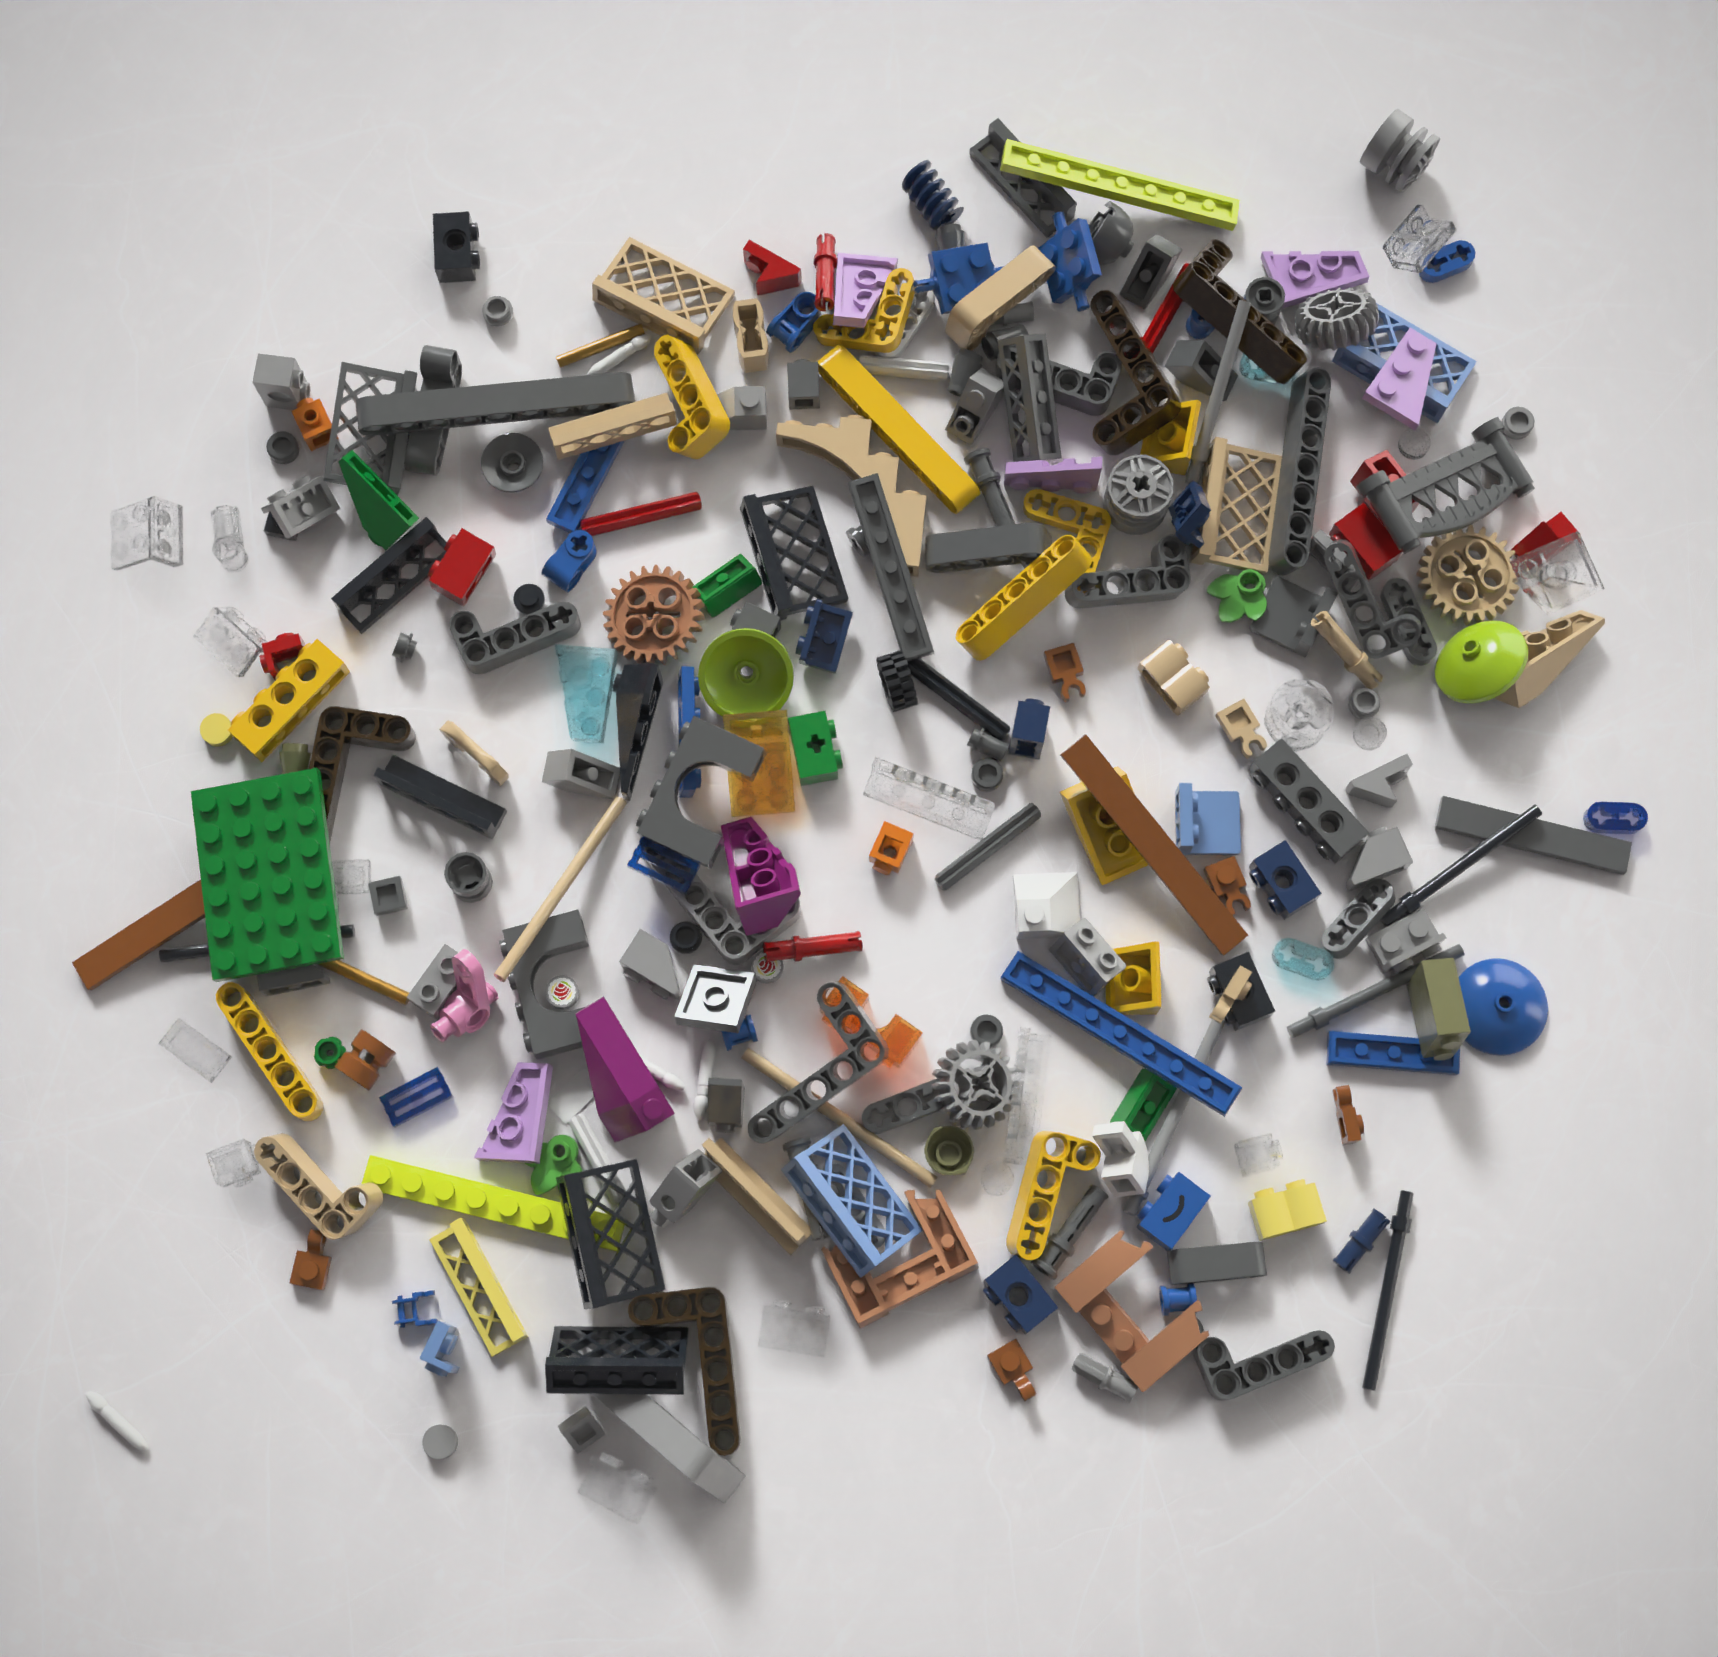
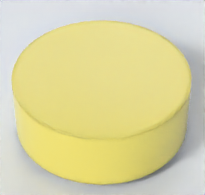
(215, 729)

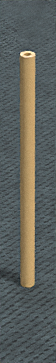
(560, 889)
(841, 1118)

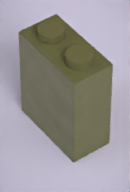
(1438, 1008)

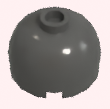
(1111, 234)

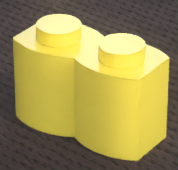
(1286, 1210)

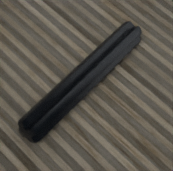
(958, 699)

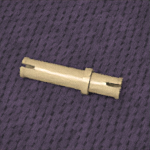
(1355, 660)

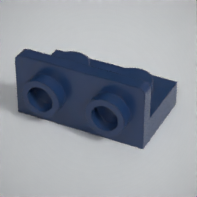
(1189, 514)

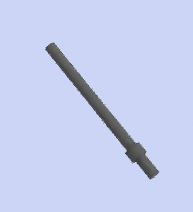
(1320, 1017)

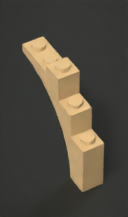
(849, 451)

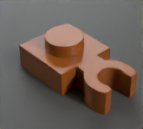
(1065, 666)
(1226, 880)
(1350, 1124)

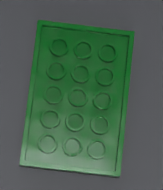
(266, 875)

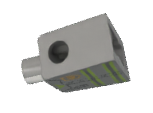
(683, 1188)

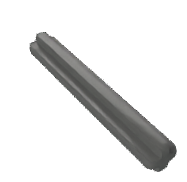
(987, 846)

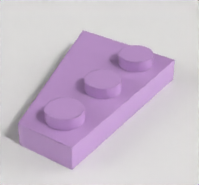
(1314, 273)
(859, 287)
(1404, 379)
(1052, 478)
(520, 1123)

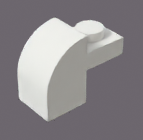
(1125, 1160)

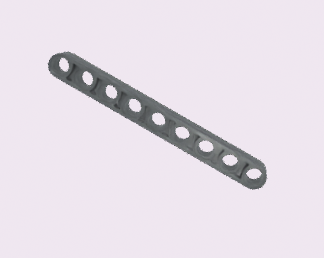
(493, 403)

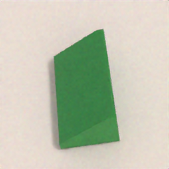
(728, 585)
(1144, 1103)

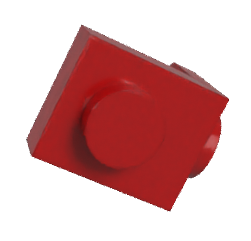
(282, 649)

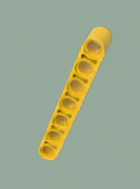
(898, 429)

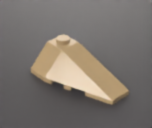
(1550, 653)

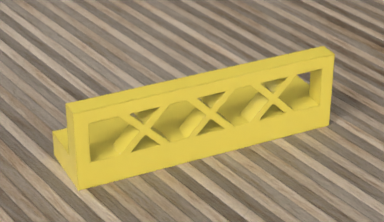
(489, 1281)

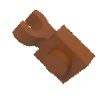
(311, 1267)
(1011, 1365)

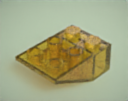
(773, 786)

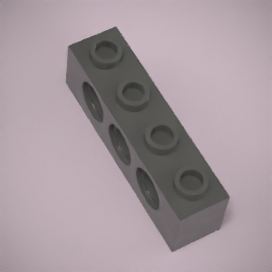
(1305, 783)

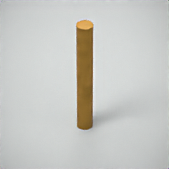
(600, 345)
(367, 980)

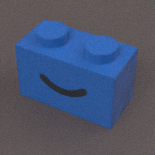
(1172, 1211)

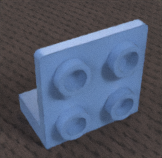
(1207, 821)

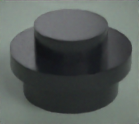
(528, 599)
(685, 937)

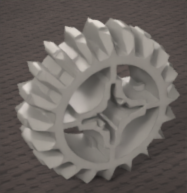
(1336, 319)
(959, 1104)

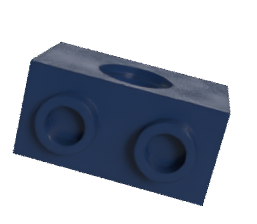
(1284, 862)
(1038, 1303)

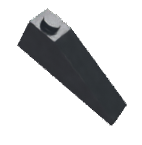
(636, 704)

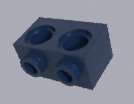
(1029, 728)

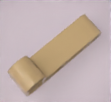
(997, 296)
(280, 1156)

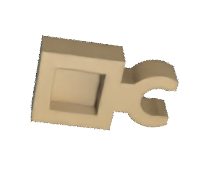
(1240, 723)
(1237, 988)

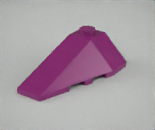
(759, 875)
(621, 1083)

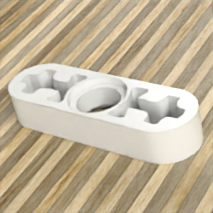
(918, 319)

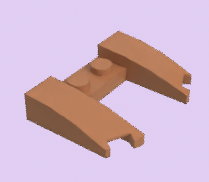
(946, 1261)
(1141, 1358)

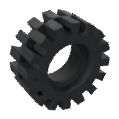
(897, 681)

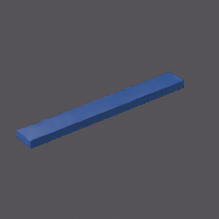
(1121, 1033)

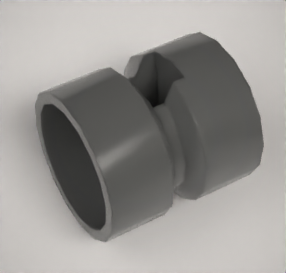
(1266, 296)
(468, 877)

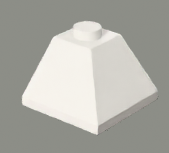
(1045, 904)

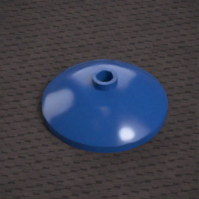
(1497, 1028)

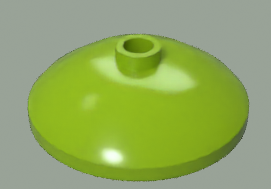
(1481, 662)
(732, 692)

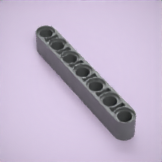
(1292, 483)

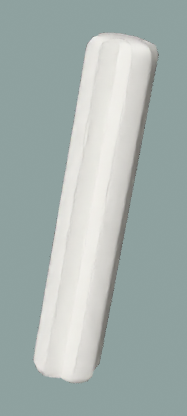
(905, 368)
(594, 1152)

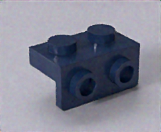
(824, 636)

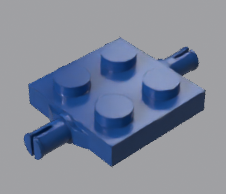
(1075, 261)
(956, 273)

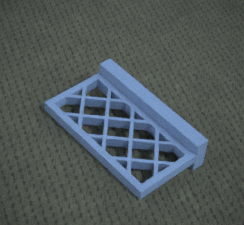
(1367, 362)
(835, 1211)

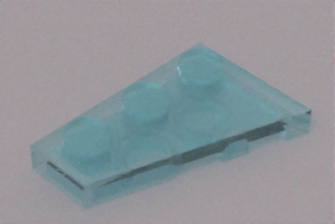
(587, 688)

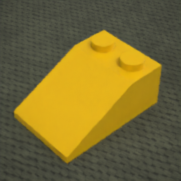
(1102, 840)

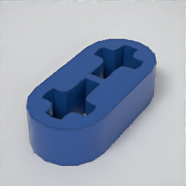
(1449, 267)

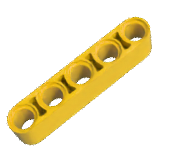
(1023, 597)
(258, 1041)

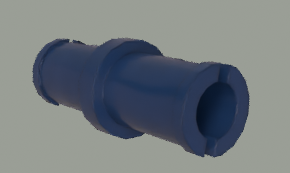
(1361, 1241)

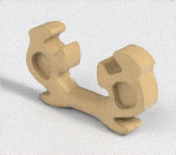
(464, 743)

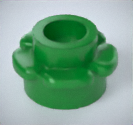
(323, 1047)

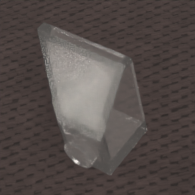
(1558, 573)

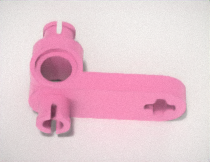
(470, 1004)

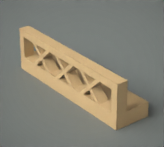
(612, 426)

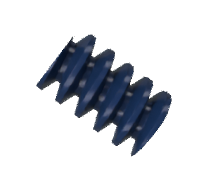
(930, 197)

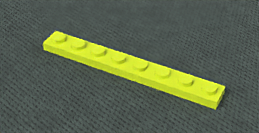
(1119, 185)
(478, 1199)

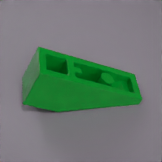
(378, 507)

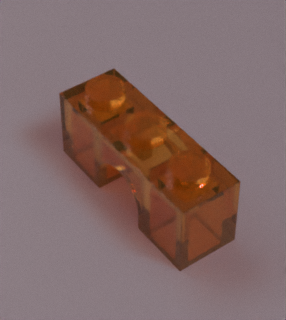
(898, 1034)

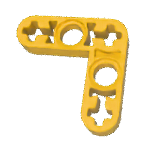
(875, 327)
(1085, 532)

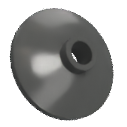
(507, 450)

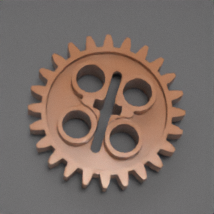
(656, 588)

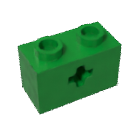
(814, 766)

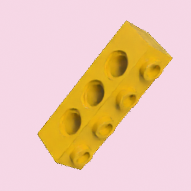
(286, 717)

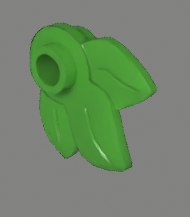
(1238, 600)
(552, 1166)

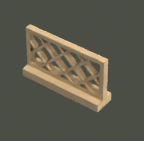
(645, 310)
(1213, 487)
(757, 1197)

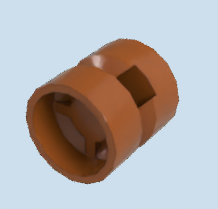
(358, 1069)

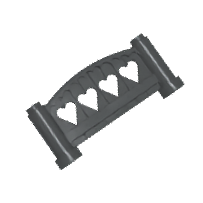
(1394, 499)

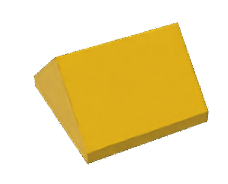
(1174, 440)
(1139, 984)

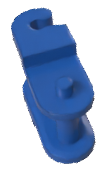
(401, 1310)

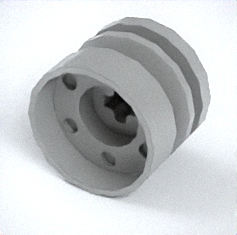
(1399, 150)
(1133, 510)

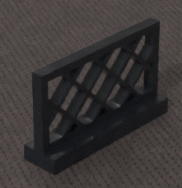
(766, 551)
(582, 1233)
(609, 1373)

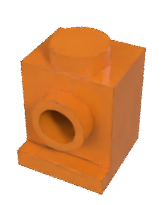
(315, 432)
(894, 838)

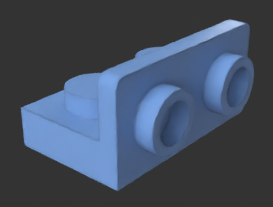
(439, 1343)

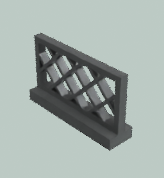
(396, 443)

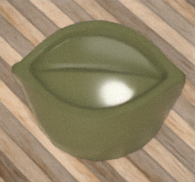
(949, 1150)

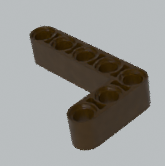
(1217, 304)
(1139, 370)
(349, 734)
(708, 1354)

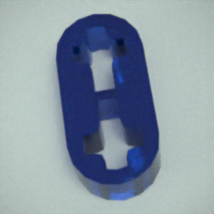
(1615, 810)

